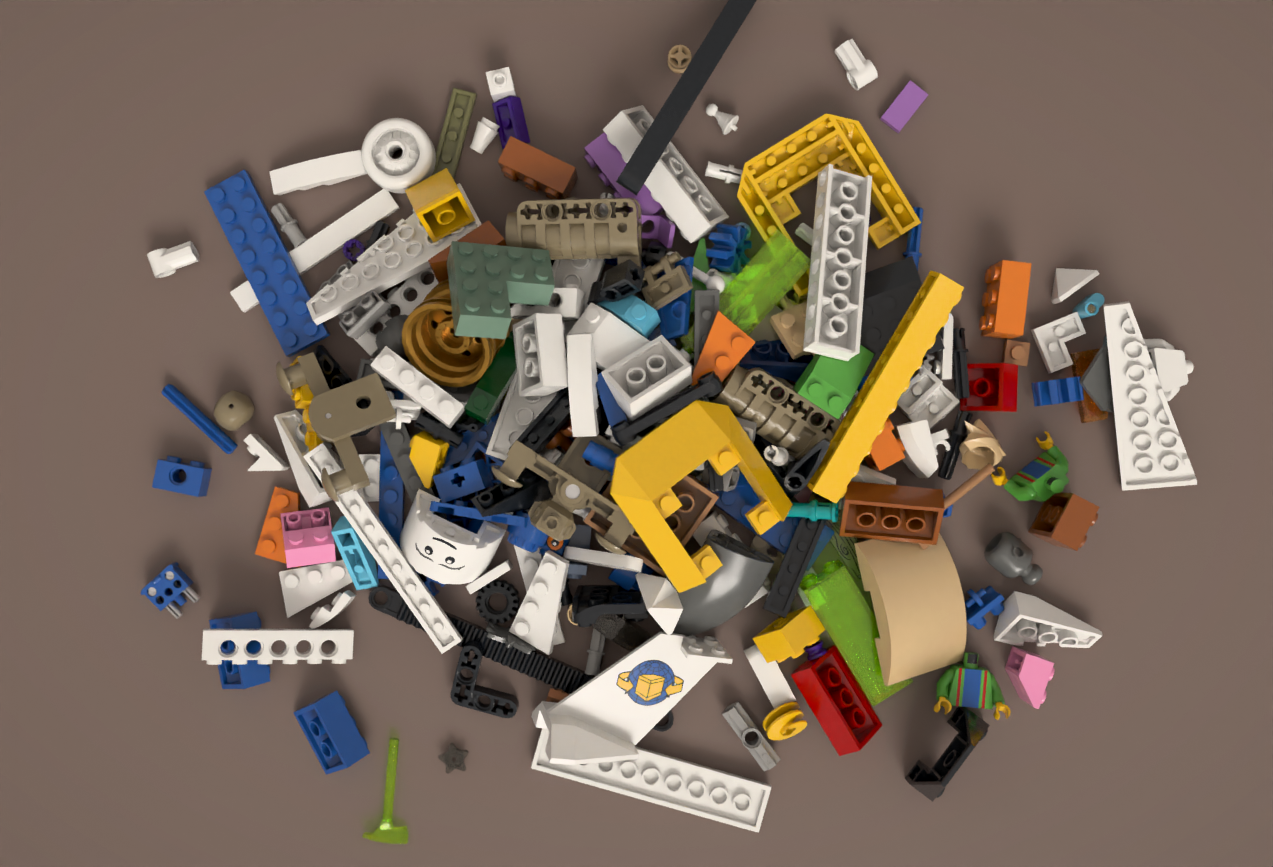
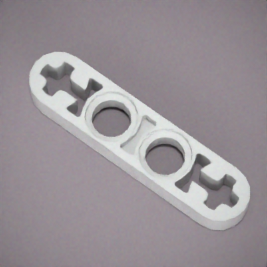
(603, 559)

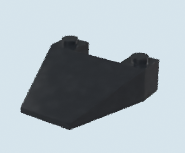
(933, 781)

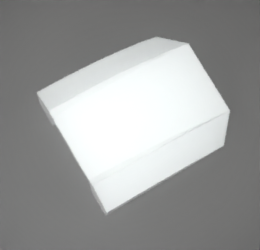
(918, 447)

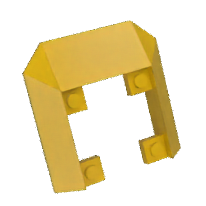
(799, 158)
(667, 455)

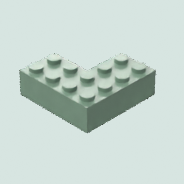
(491, 277)

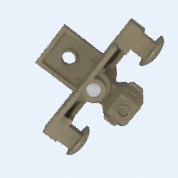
(572, 488)

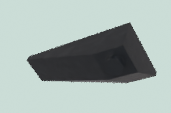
(336, 377)

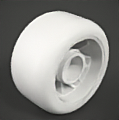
(411, 168)

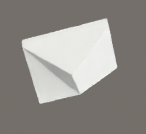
(660, 600)

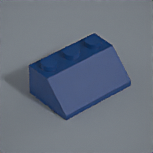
(244, 675)
(332, 732)

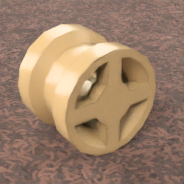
(679, 54)

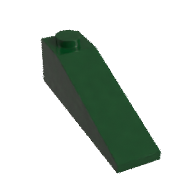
(493, 383)

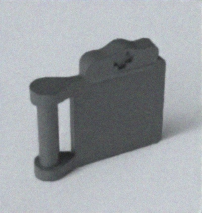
(1097, 380)

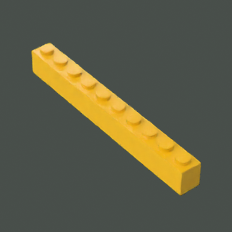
(885, 385)

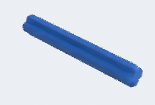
(199, 418)

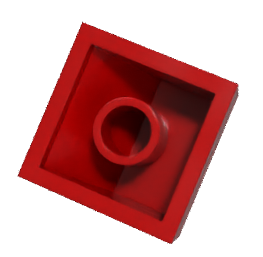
(991, 388)

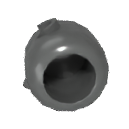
(1012, 558)

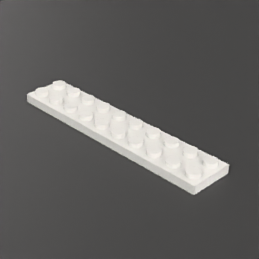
(521, 411)
(670, 784)

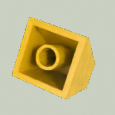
(439, 205)

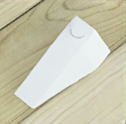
(292, 432)
(1034, 620)

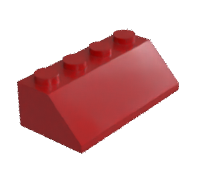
(837, 701)

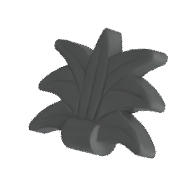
(503, 635)

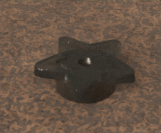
(455, 752)

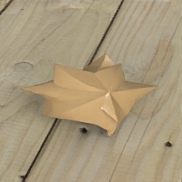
(980, 447)

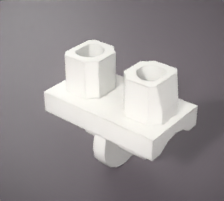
(405, 409)

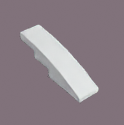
(317, 172)
(582, 384)

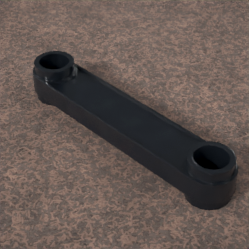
(626, 430)

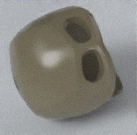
(240, 414)

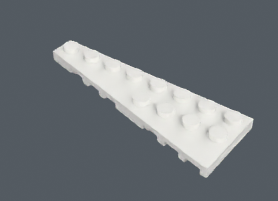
(1146, 432)

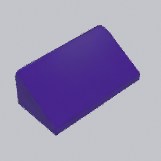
(511, 120)

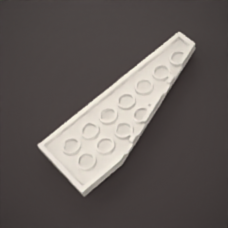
(384, 265)

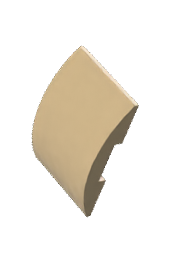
(915, 606)

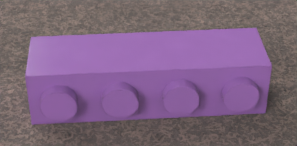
(610, 164)

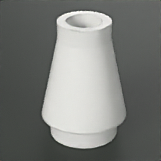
(483, 135)

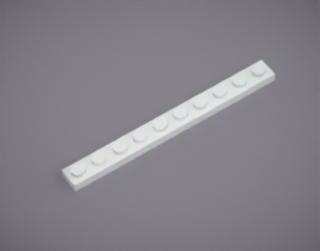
(388, 555)

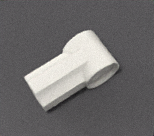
(858, 69)
(166, 261)

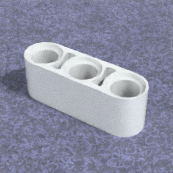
(770, 678)

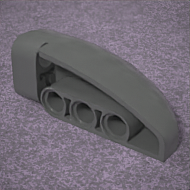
(726, 589)

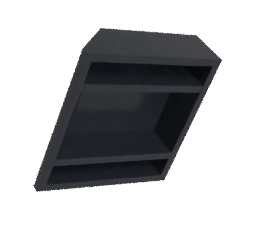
(885, 302)

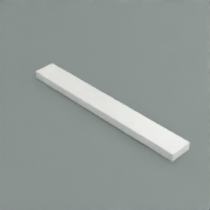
(329, 240)

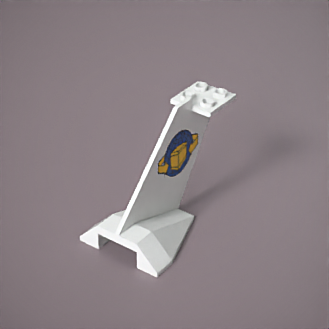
(626, 700)

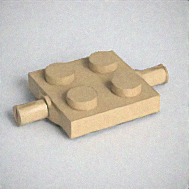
(791, 327)

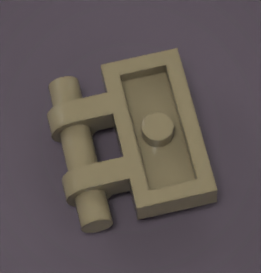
(667, 287)

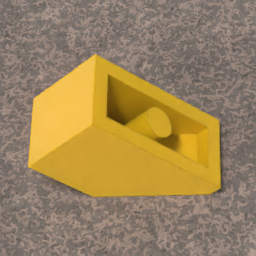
(427, 456)

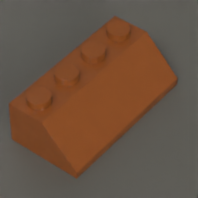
(891, 512)

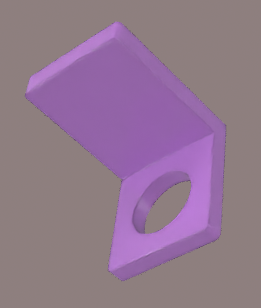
(662, 229)

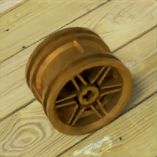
(437, 350)

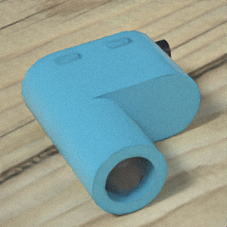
(1089, 305)

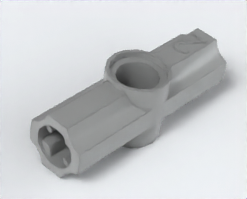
(759, 747)

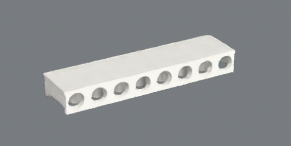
(838, 264)

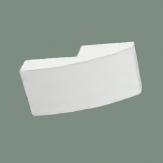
(327, 612)

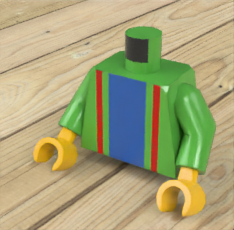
(1040, 477)
(970, 687)

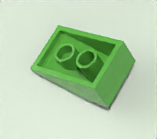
(832, 381)

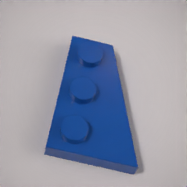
(676, 314)

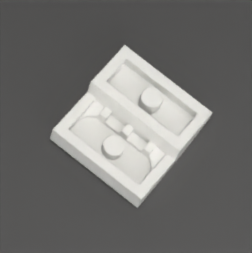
(927, 399)

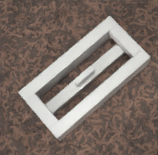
(489, 576)

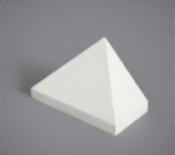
(1069, 281)

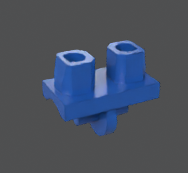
(980, 604)

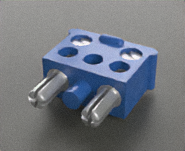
(161, 586)

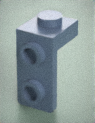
(579, 539)

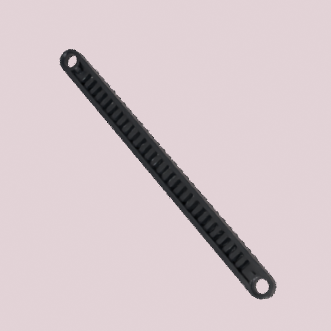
(534, 665)

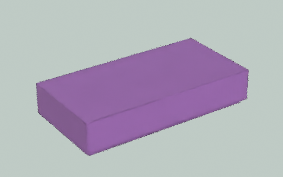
(904, 106)

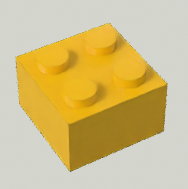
(789, 635)

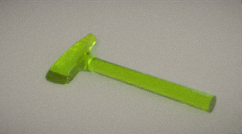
(386, 832)

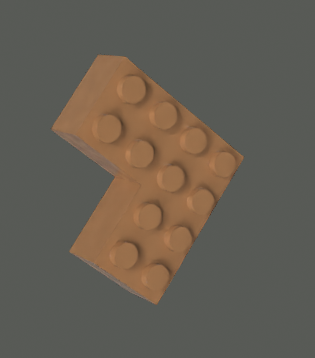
(696, 503)

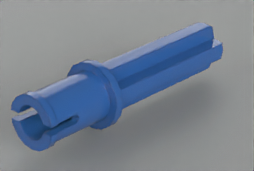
(913, 239)

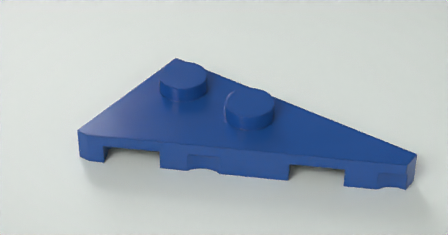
(460, 508)

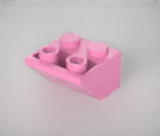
(308, 537)
(1029, 675)

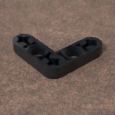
(474, 691)

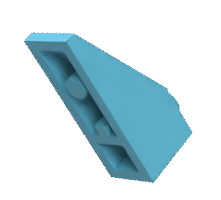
(634, 313)
(355, 555)

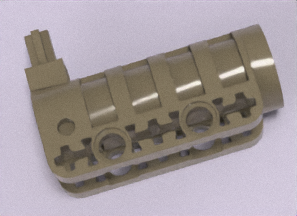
(577, 233)
(775, 416)

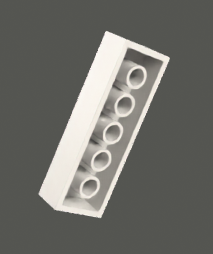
(671, 180)

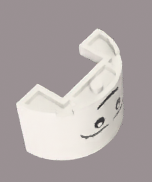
(445, 549)

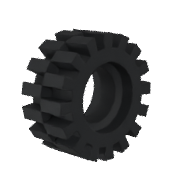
(494, 615)

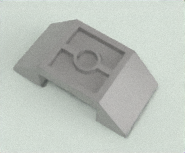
(362, 316)

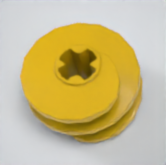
(784, 721)

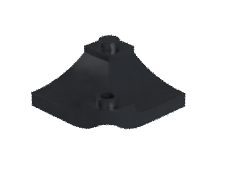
(597, 600)

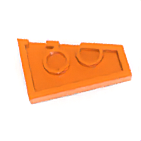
(722, 350)
(271, 538)

